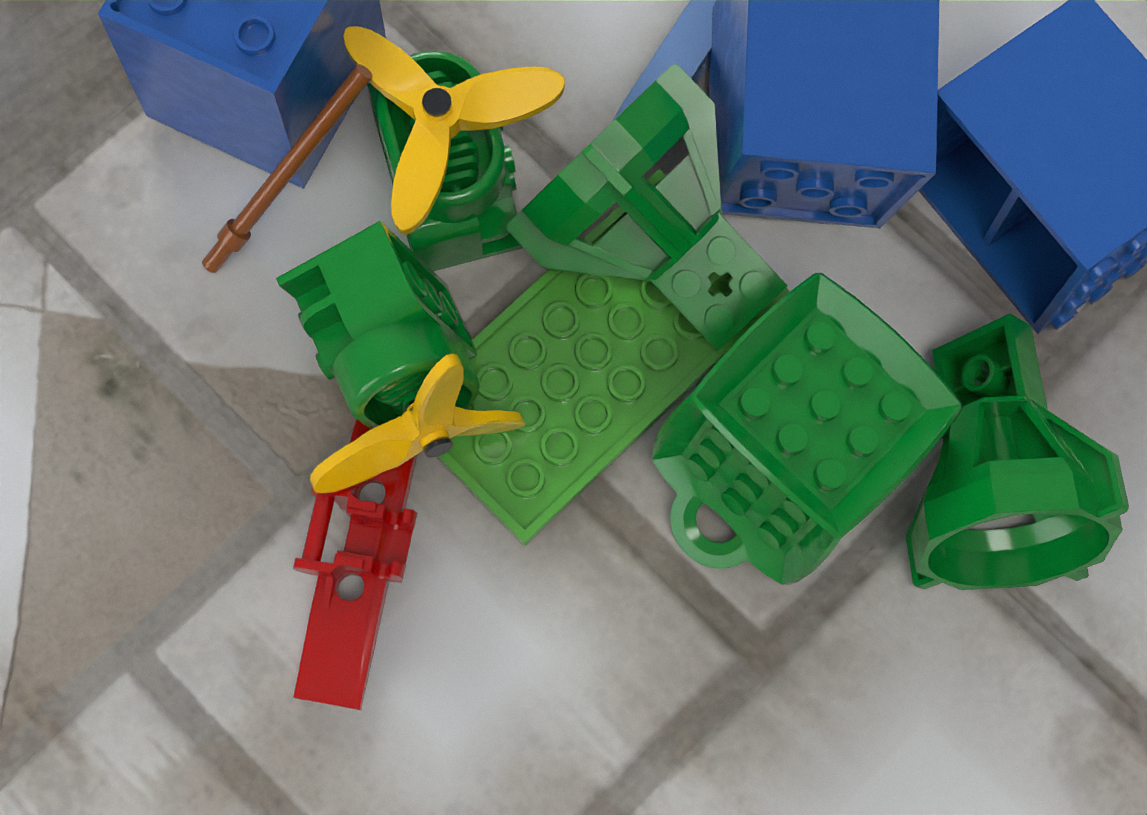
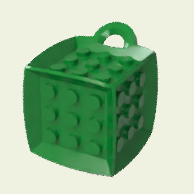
(800, 432)

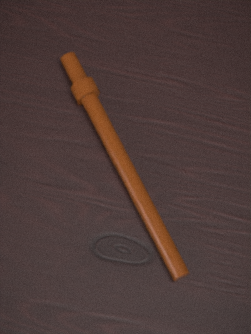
(237, 231)

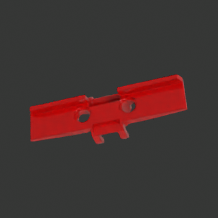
(376, 548)

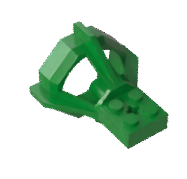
(670, 229)
(1008, 461)

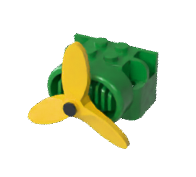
(447, 145)
(395, 351)

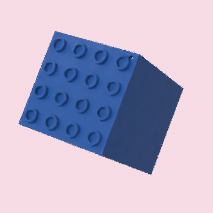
(239, 69)
(824, 107)
(1048, 162)

